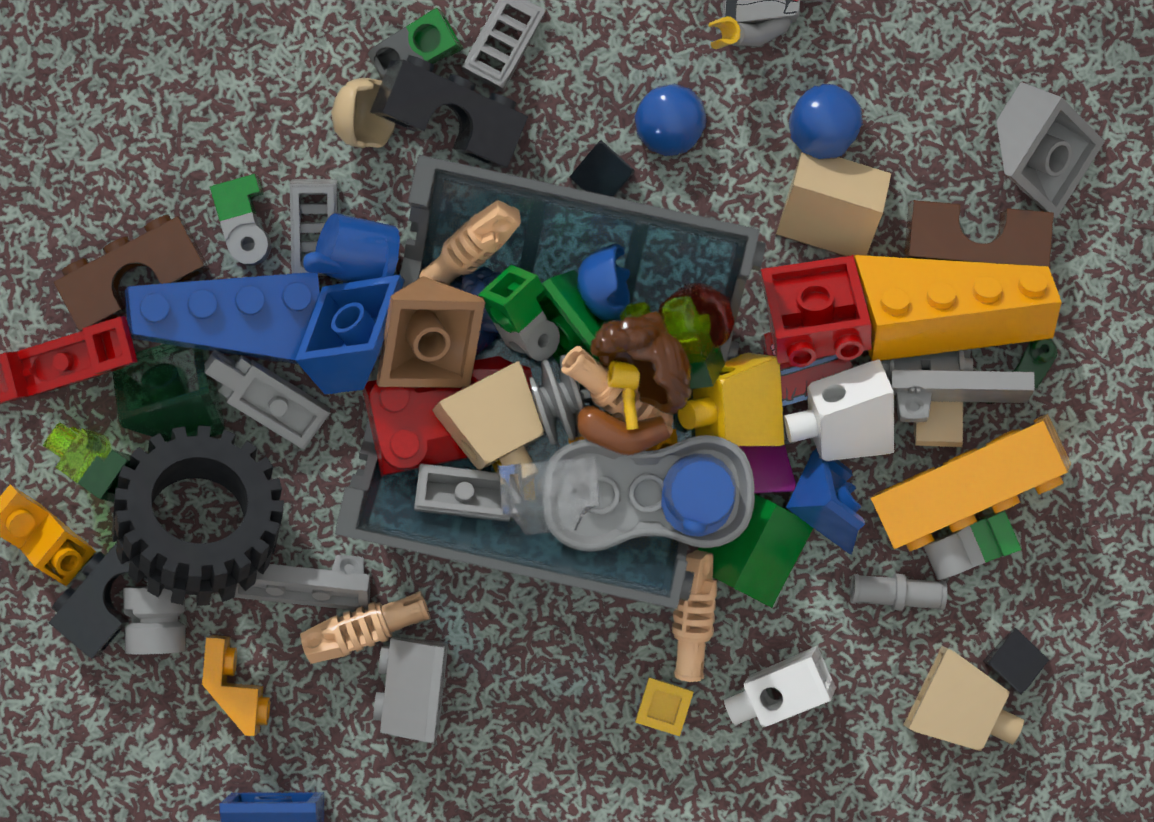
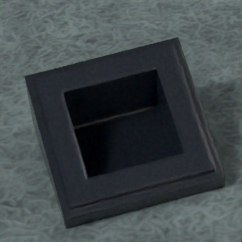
(602, 171)
(1016, 661)

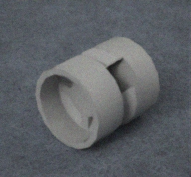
(153, 622)

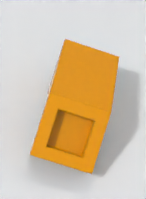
(42, 536)
(240, 701)

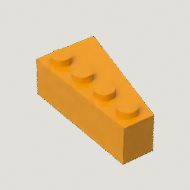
(954, 305)
(972, 484)

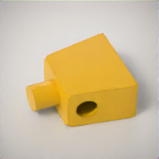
(741, 404)

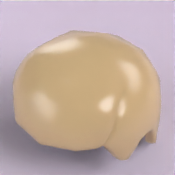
(353, 117)

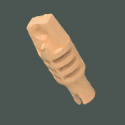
(474, 243)
(593, 376)
(695, 618)
(362, 628)

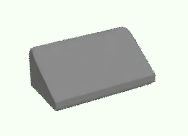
(459, 492)

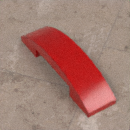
(66, 360)

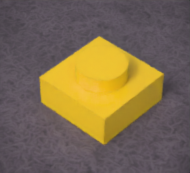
(664, 706)

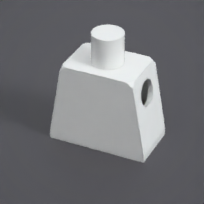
(847, 414)
(800, 679)

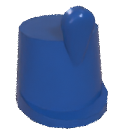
(354, 249)
(698, 494)

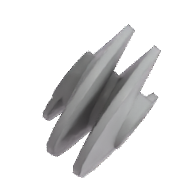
(556, 401)

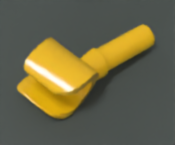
(625, 377)

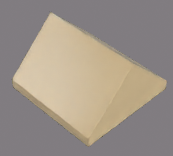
(834, 205)

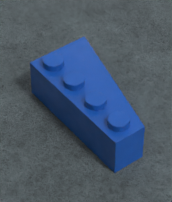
(233, 315)

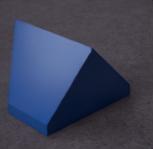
(826, 502)

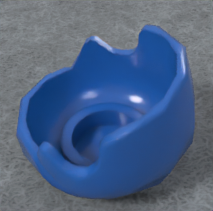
(670, 119)
(825, 121)
(604, 283)

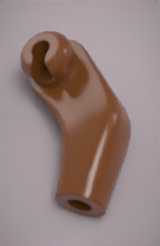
(612, 433)

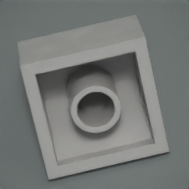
(412, 688)

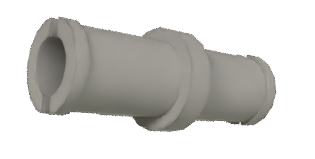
(898, 592)

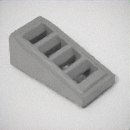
(488, 74)
(309, 187)

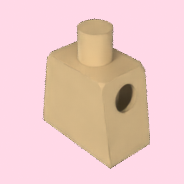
(493, 418)
(962, 705)

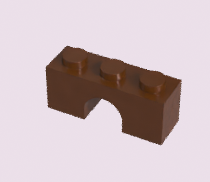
(936, 234)
(93, 287)

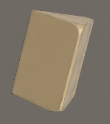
(942, 427)

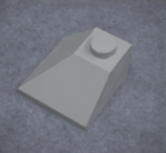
(1045, 146)

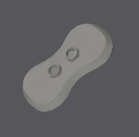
(633, 493)

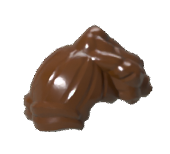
(655, 353)

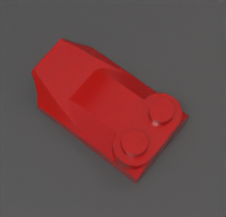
(406, 426)

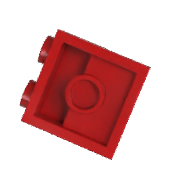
(816, 310)

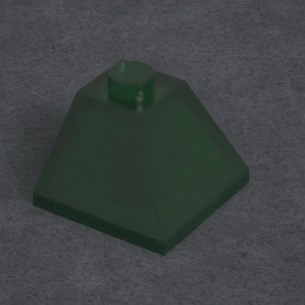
(167, 393)

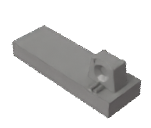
(917, 389)
(336, 588)

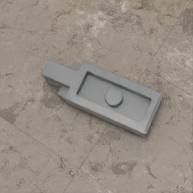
(267, 398)

